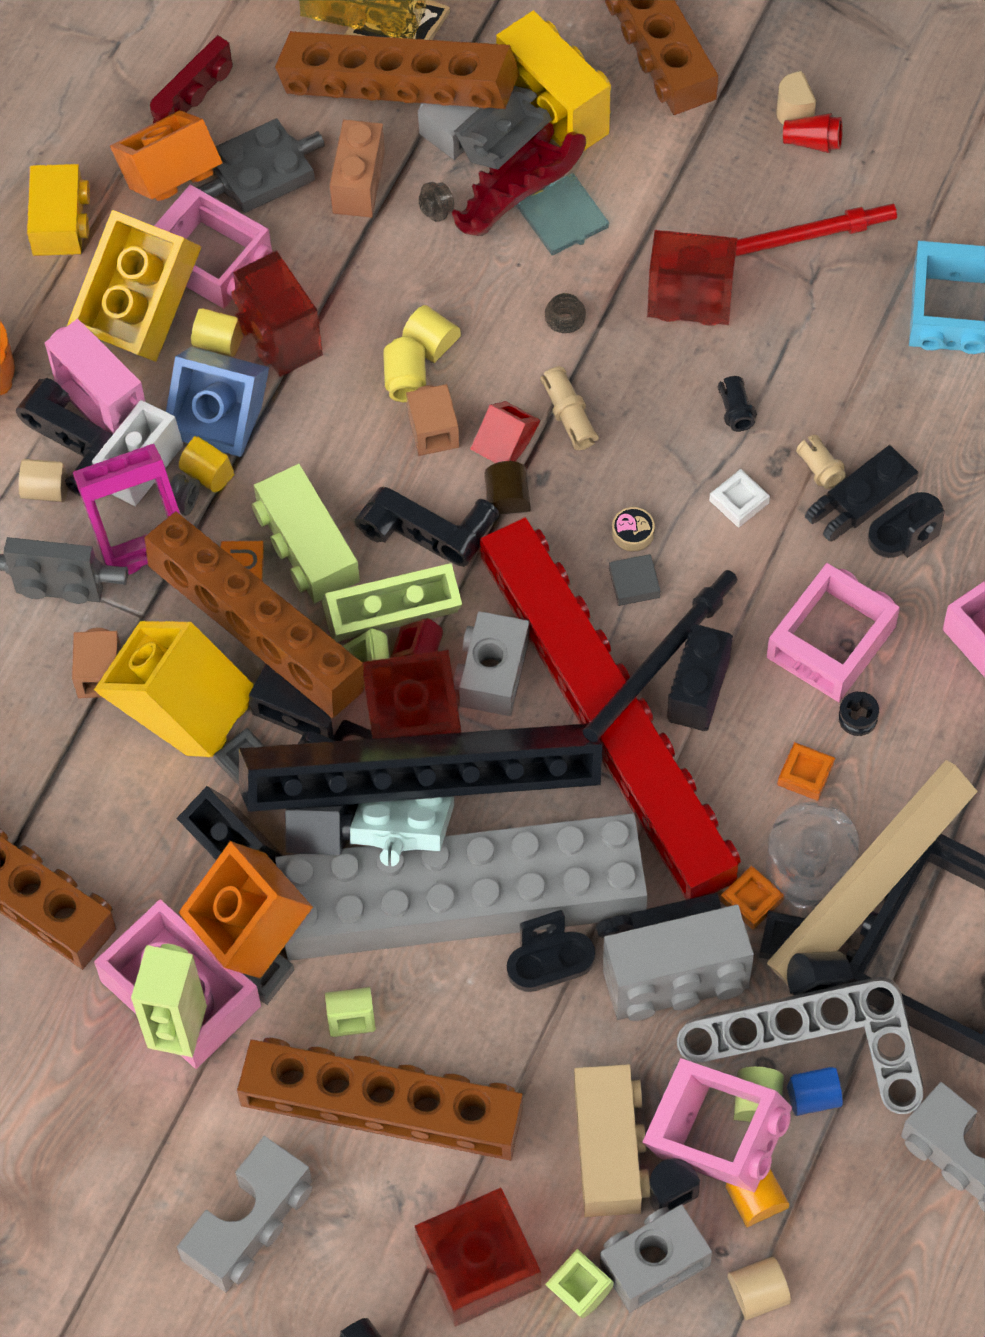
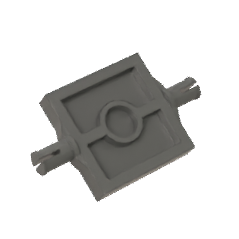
(262, 165)
(57, 570)

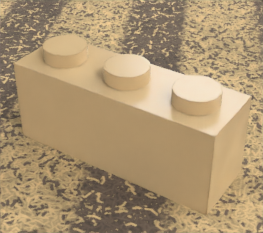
(610, 1140)

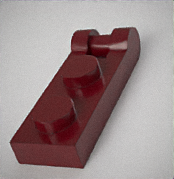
(194, 80)

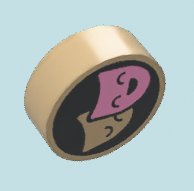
(633, 529)

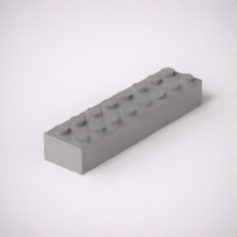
(468, 888)

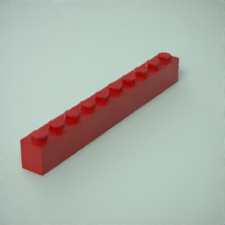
(588, 678)

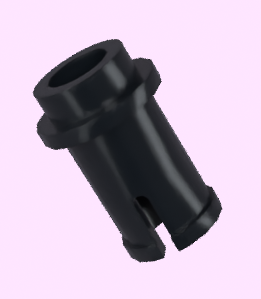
(739, 412)

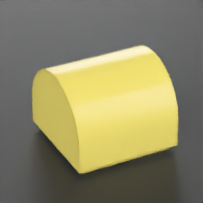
(431, 331)
(216, 332)

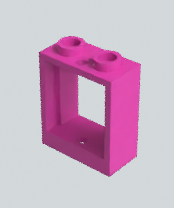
(114, 476)

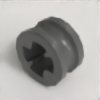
(185, 492)

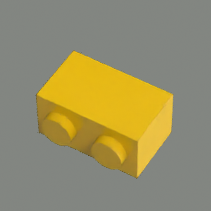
(56, 209)

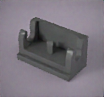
(497, 134)

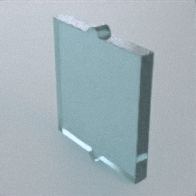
(563, 214)

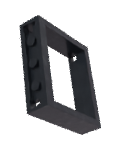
(961, 862)

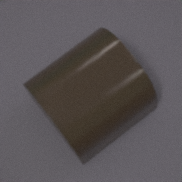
(507, 487)

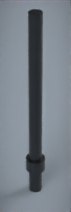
(704, 606)

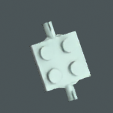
(402, 825)

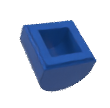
(815, 1091)

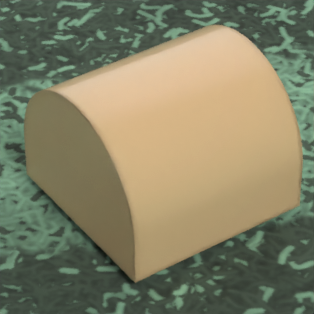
(795, 98)
(42, 480)
(760, 1287)

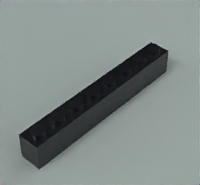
(418, 767)

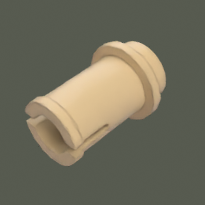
(826, 469)

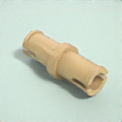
(569, 408)

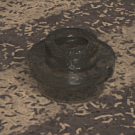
(436, 201)
(565, 304)

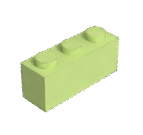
(305, 533)
(391, 602)
(169, 999)

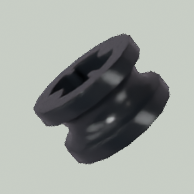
(854, 702)

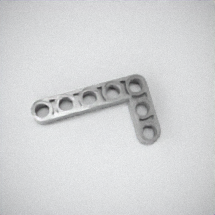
(816, 1025)

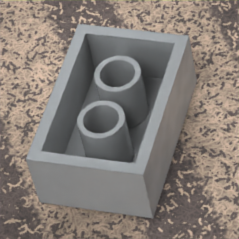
(677, 963)

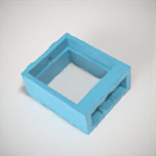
(951, 263)

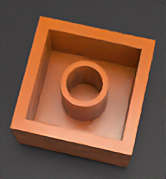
(167, 155)
(245, 910)

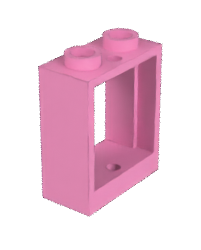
(197, 207)
(93, 376)
(814, 665)
(679, 1110)

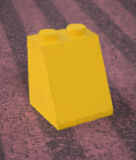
(177, 686)

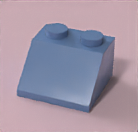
(216, 398)

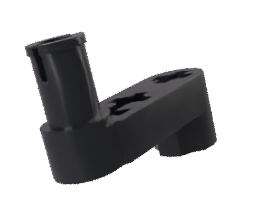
(46, 413)
(393, 512)

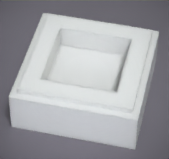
(739, 498)

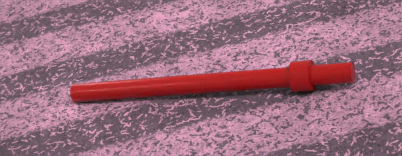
(853, 221)

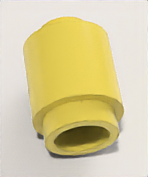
(404, 367)

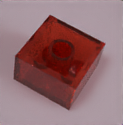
(691, 277)
(277, 314)
(411, 695)
(478, 1256)

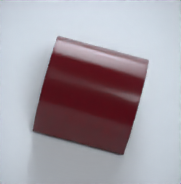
(417, 638)

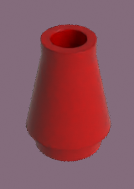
(815, 132)

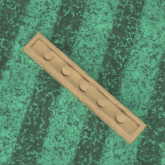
(879, 867)

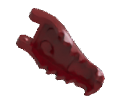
(521, 176)

